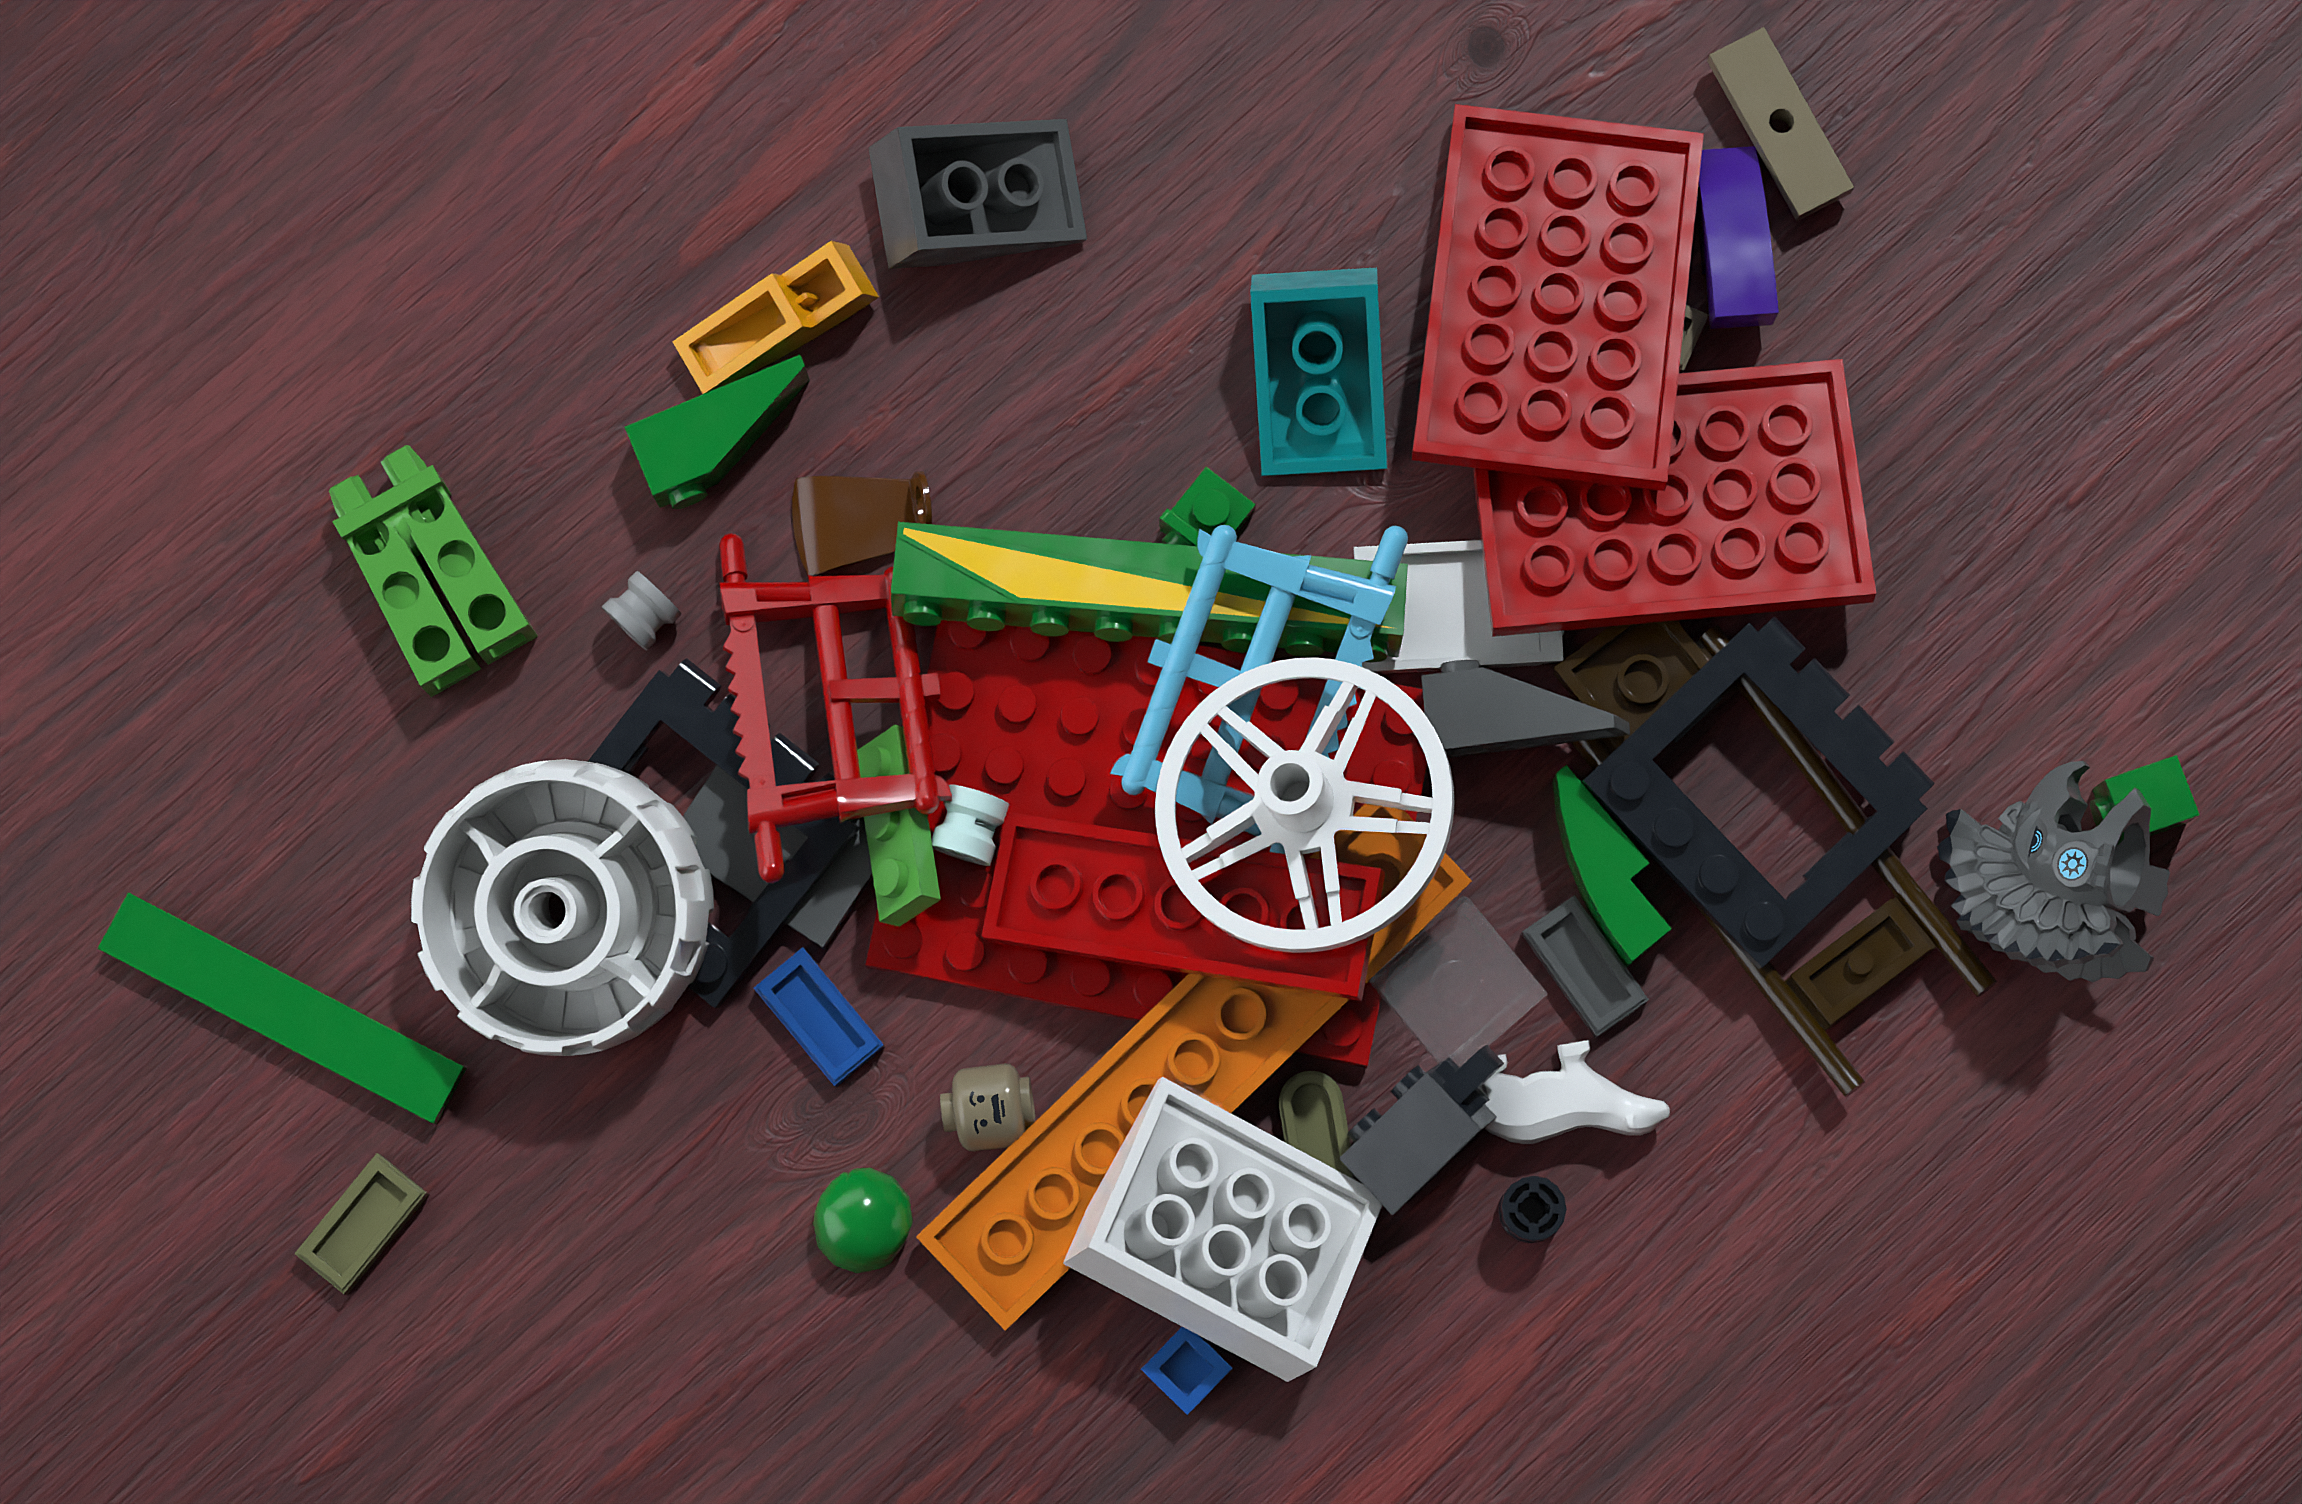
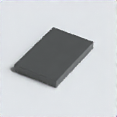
(729, 852)

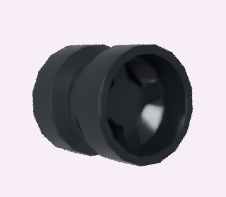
(1522, 1213)

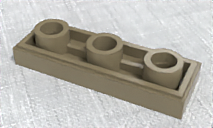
(1765, 91)

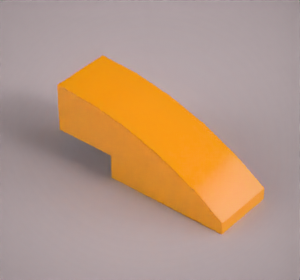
(776, 317)

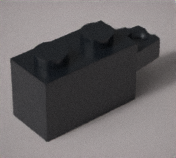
(1423, 1130)

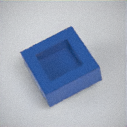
(1186, 1369)

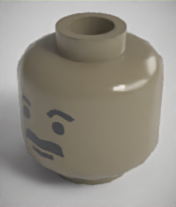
(988, 1106)

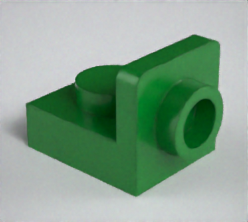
(1205, 506)

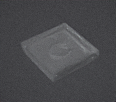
(1457, 984)

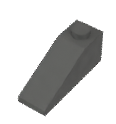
(1491, 713)

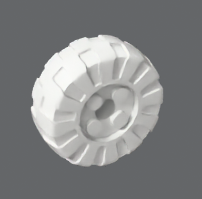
(628, 892)

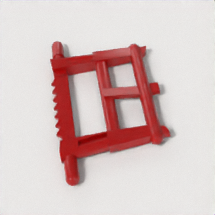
(848, 794)

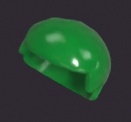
(862, 1220)

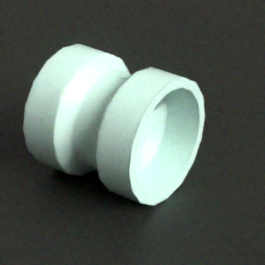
(970, 825)

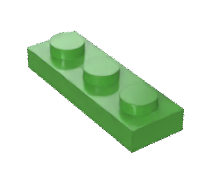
(898, 840)

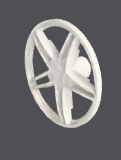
(1303, 803)

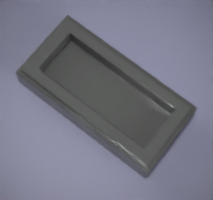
(1584, 966)

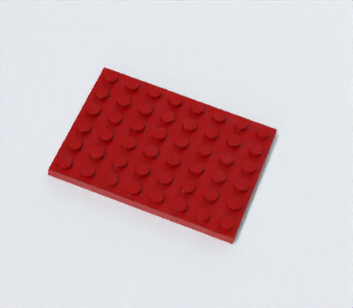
(1042, 731)

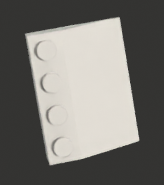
(1226, 1231)

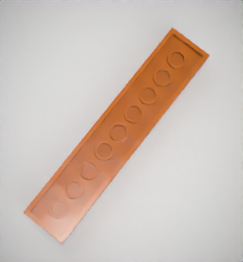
(1207, 1035)

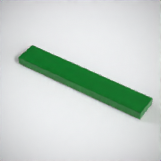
(282, 1008)

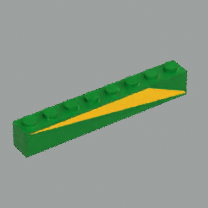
(1105, 589)

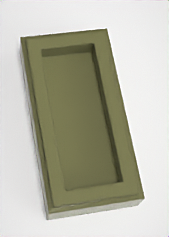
(362, 1224)

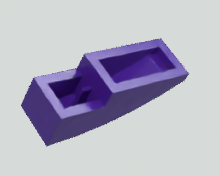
(1735, 239)

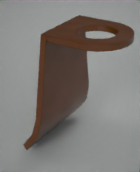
(854, 517)

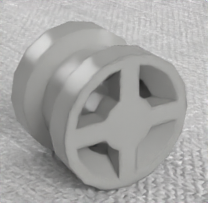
(641, 610)

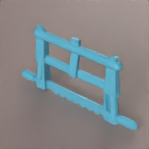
(1289, 576)

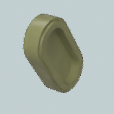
(1315, 1118)

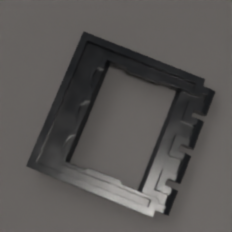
(683, 705)
(1698, 852)

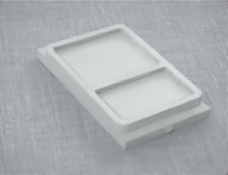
(1451, 616)

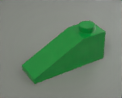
(706, 436)

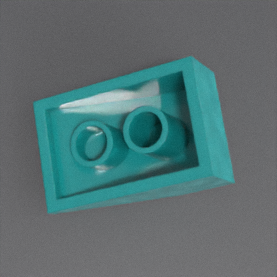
(1318, 371)

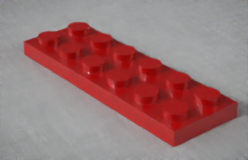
(1116, 901)

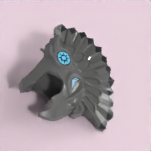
(2057, 890)

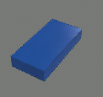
(819, 1017)

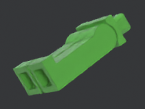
(417, 521)

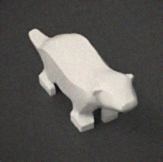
(1565, 1100)

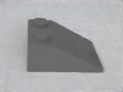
(975, 191)

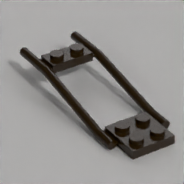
(1632, 675)

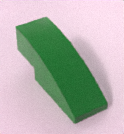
(1604, 868)

